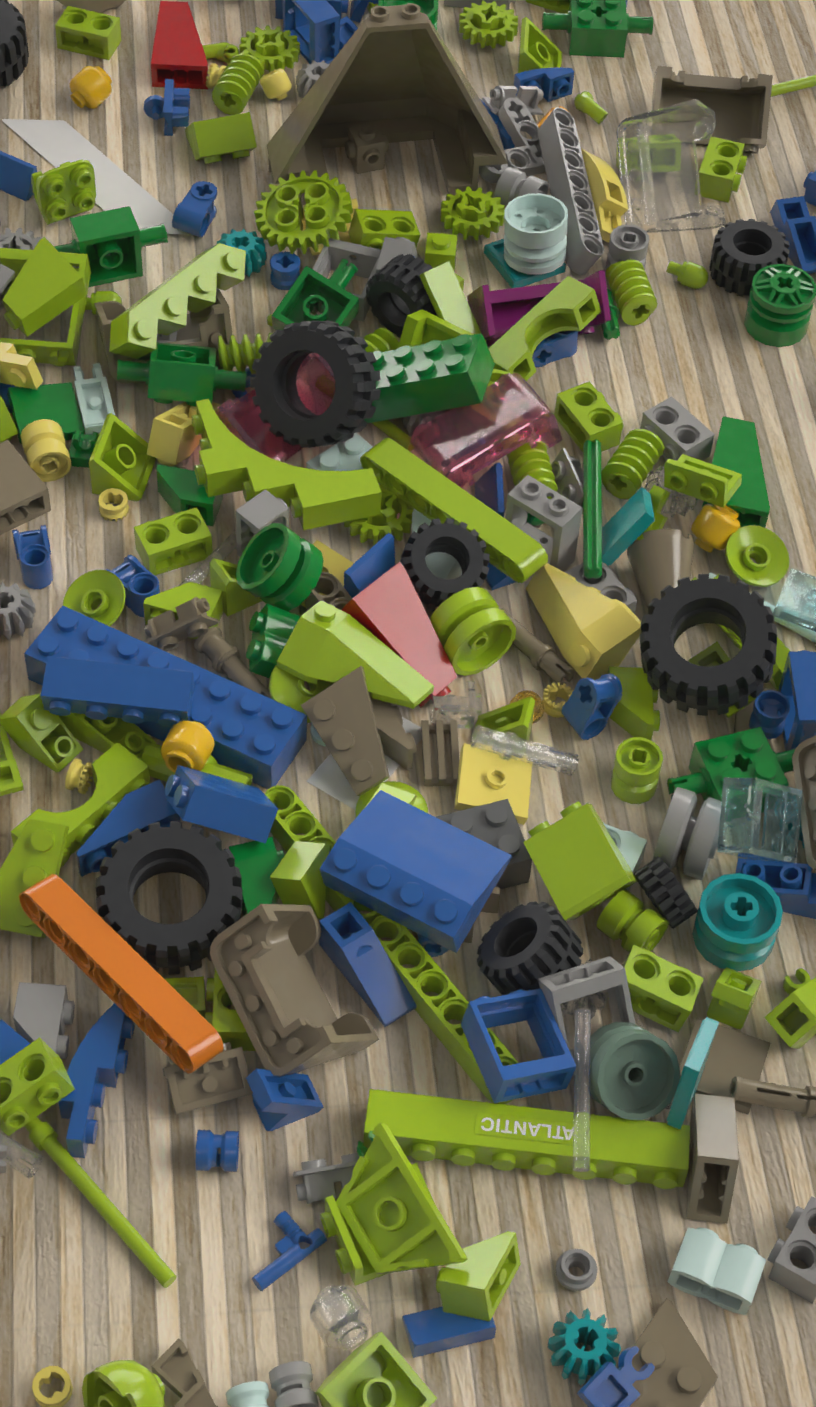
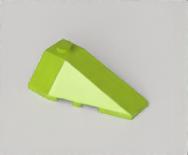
(333, 644)

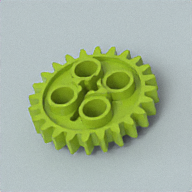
(325, 212)

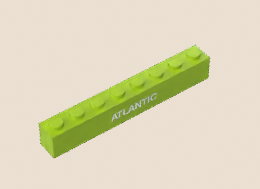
(530, 1138)

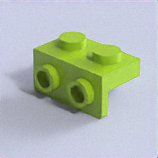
(701, 480)

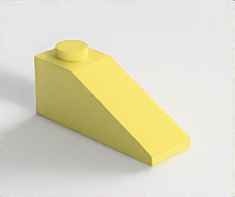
(173, 435)

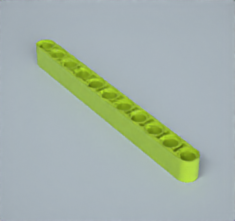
(401, 950)

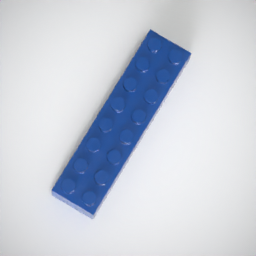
(247, 727)

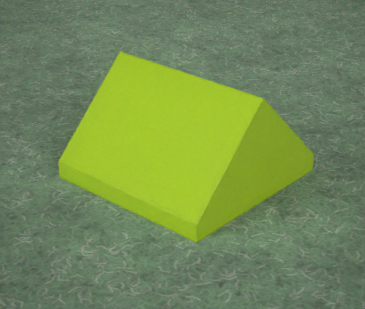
(536, 49)
(120, 460)

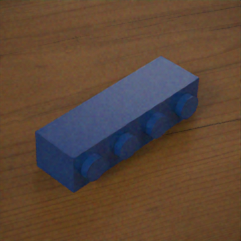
(117, 691)

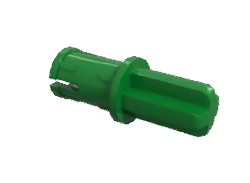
(611, 328)

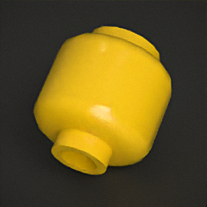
(90, 87)
(714, 527)
(187, 745)

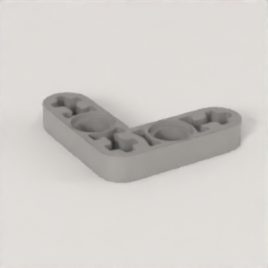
(528, 152)

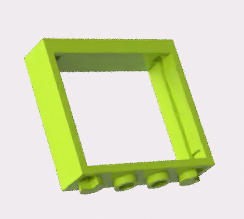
(51, 352)

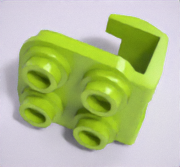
(65, 190)

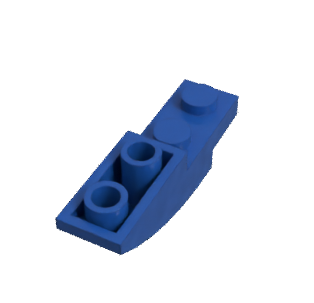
(791, 882)
(91, 1070)

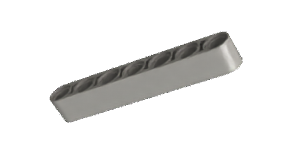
(570, 185)

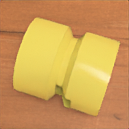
(46, 449)

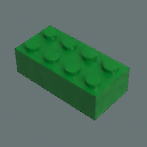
(432, 377)

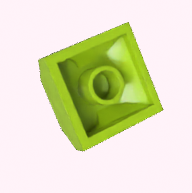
(375, 1378)

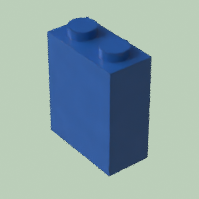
(220, 803)

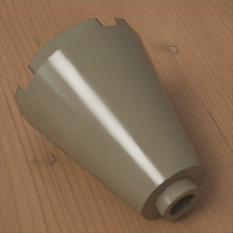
(660, 561)

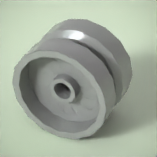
(689, 833)

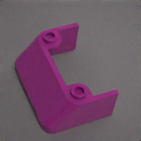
(502, 309)

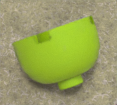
(122, 1385)

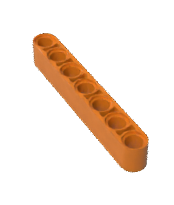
(122, 973)

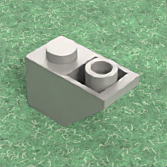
(43, 1013)

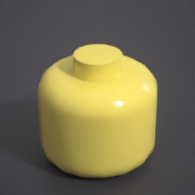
(276, 84)

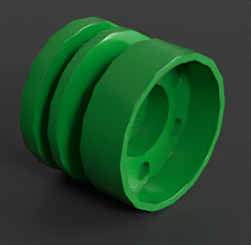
(780, 305)

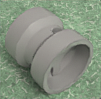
(293, 1385)

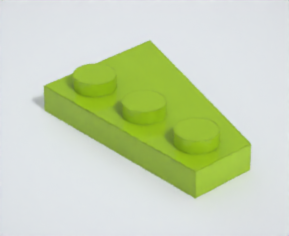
(31, 859)

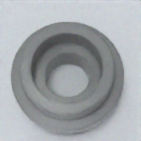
(580, 1259)

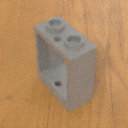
(365, 261)
(558, 512)
(587, 980)

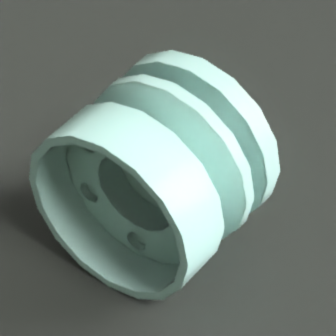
(535, 233)

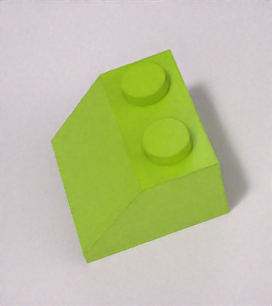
(221, 137)

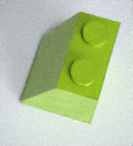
(578, 861)

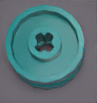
(737, 922)

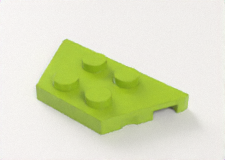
(394, 1211)

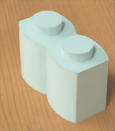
(717, 1270)

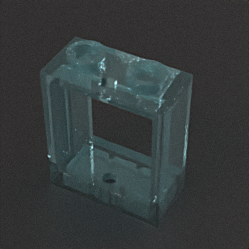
(742, 816)

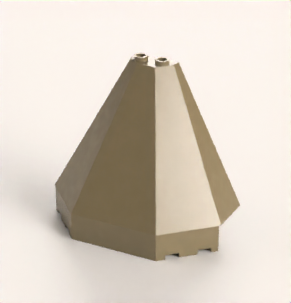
(407, 84)

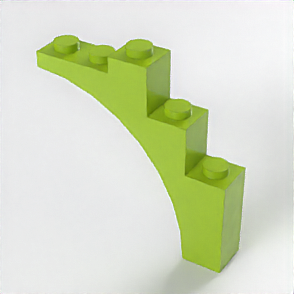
(312, 495)

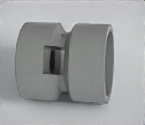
(515, 183)
(628, 243)

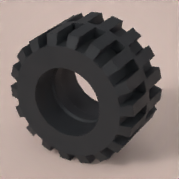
(742, 251)
(398, 292)
(451, 540)
(526, 947)

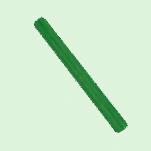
(592, 509)

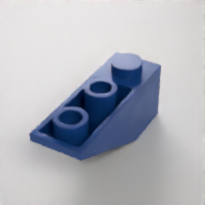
(134, 811)
(365, 964)

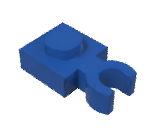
(614, 1385)

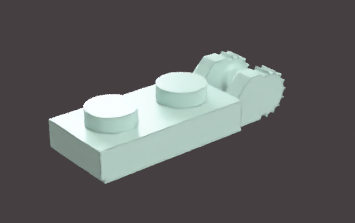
(93, 398)

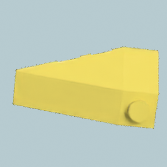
(583, 622)

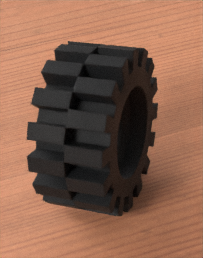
(665, 892)

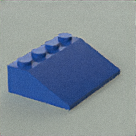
(414, 869)

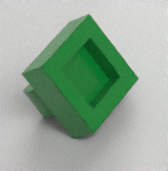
(82, 448)

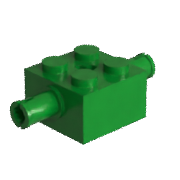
(597, 27)
(112, 244)
(316, 294)
(181, 374)
(733, 756)

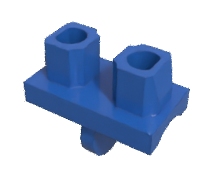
(172, 107)

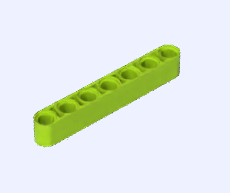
(440, 498)

